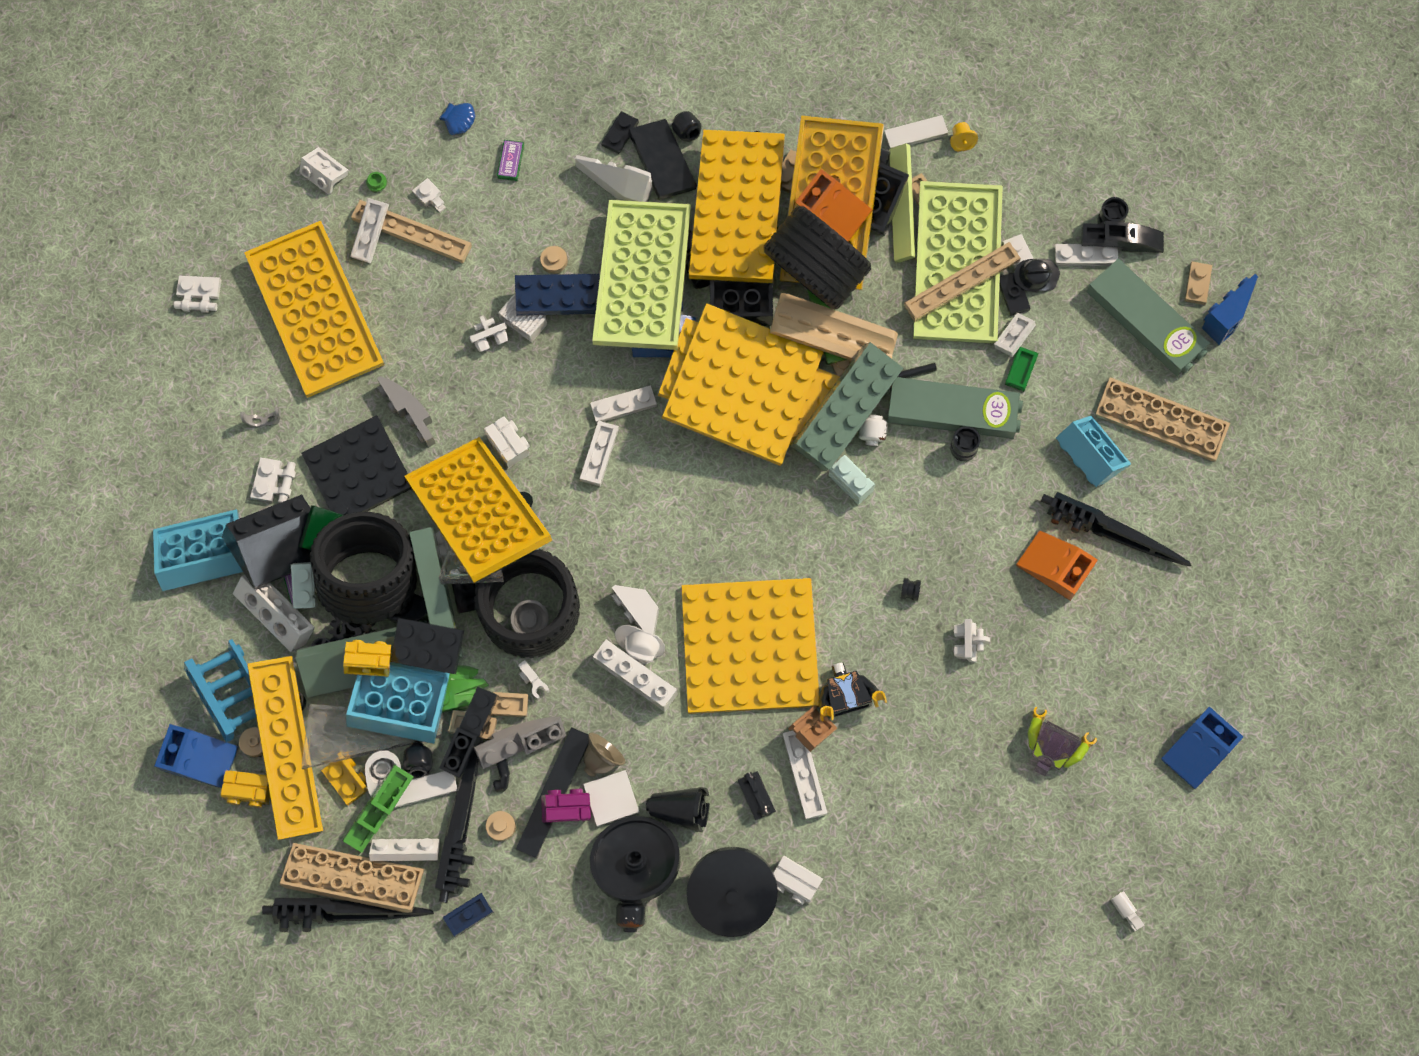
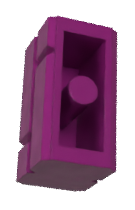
(565, 807)

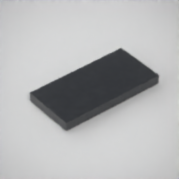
(662, 159)

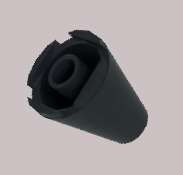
(681, 807)

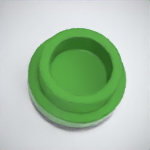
(376, 182)

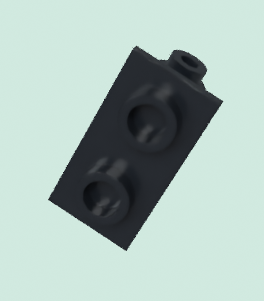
(756, 795)

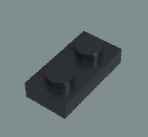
(618, 133)

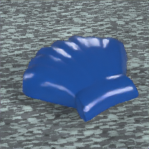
(458, 118)

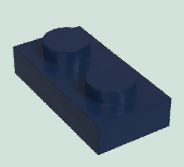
(468, 914)

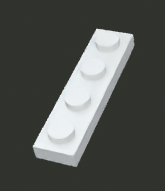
(805, 777)

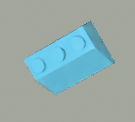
(1092, 450)

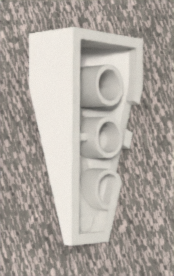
(622, 183)

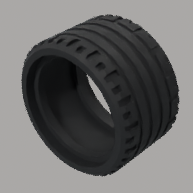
(817, 257)
(356, 535)
(543, 640)

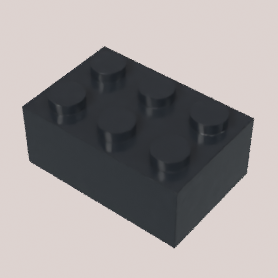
(744, 299)

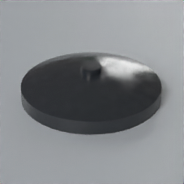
(635, 859)
(732, 891)

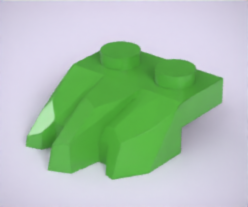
(462, 688)

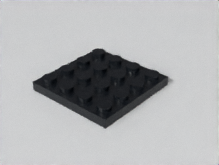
(357, 468)

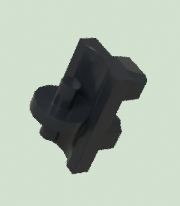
(464, 596)

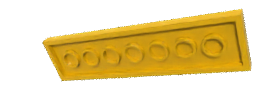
(282, 745)

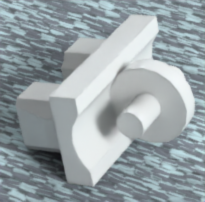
(497, 331)
(972, 642)

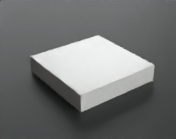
(611, 798)

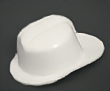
(639, 643)
(378, 767)

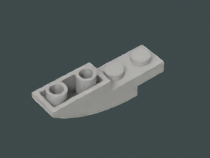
(406, 404)
(520, 737)

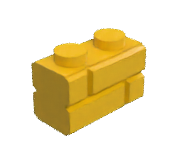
(367, 658)
(245, 788)

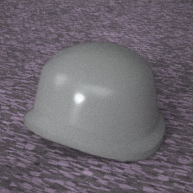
(529, 617)

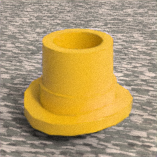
(963, 138)

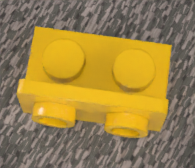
(346, 780)

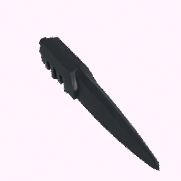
(1105, 526)
(456, 834)
(331, 910)

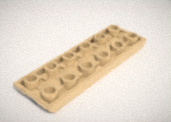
(828, 328)
(1162, 419)
(351, 878)

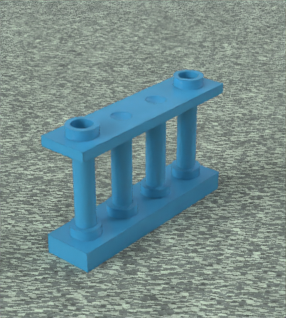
(206, 690)

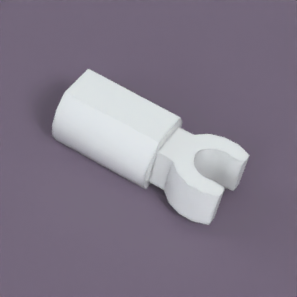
(1127, 910)

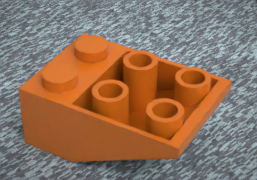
(834, 204)
(1057, 564)

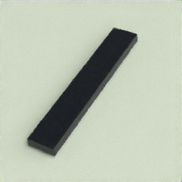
(559, 779)

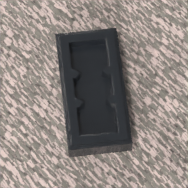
(1013, 295)

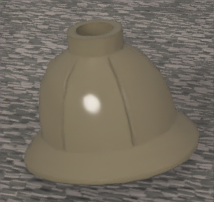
(601, 756)

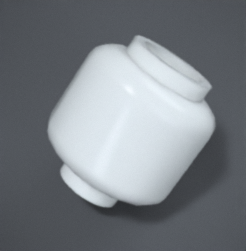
(873, 430)

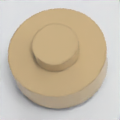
(553, 259)
(250, 742)
(500, 826)

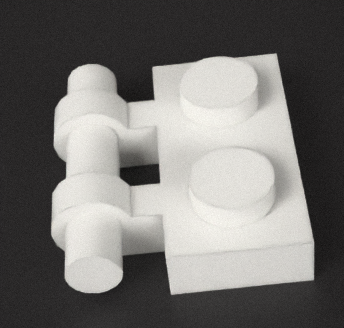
(197, 287)
(267, 478)

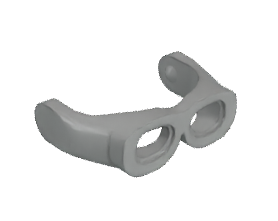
(248, 419)

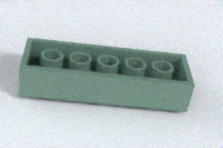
(846, 406)

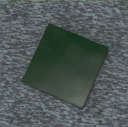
(315, 522)

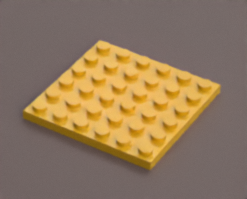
(742, 385)
(750, 646)

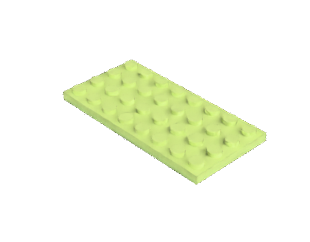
(954, 230)
(642, 275)

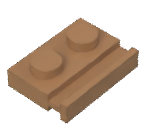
(811, 729)

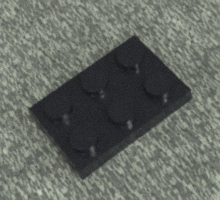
(427, 646)

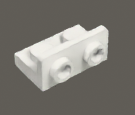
(322, 170)

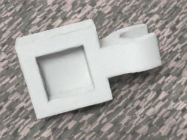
(429, 194)
(528, 675)

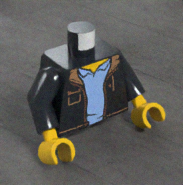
(847, 693)

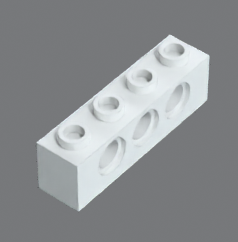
(275, 613)
(635, 675)

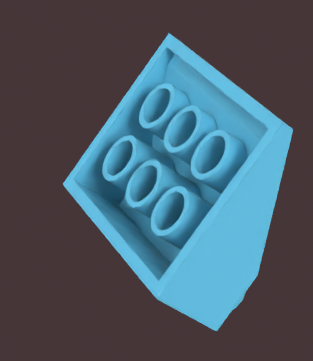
(193, 551)
(399, 705)

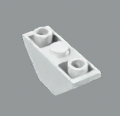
(638, 606)

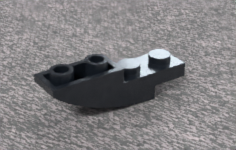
(1123, 234)
(470, 732)

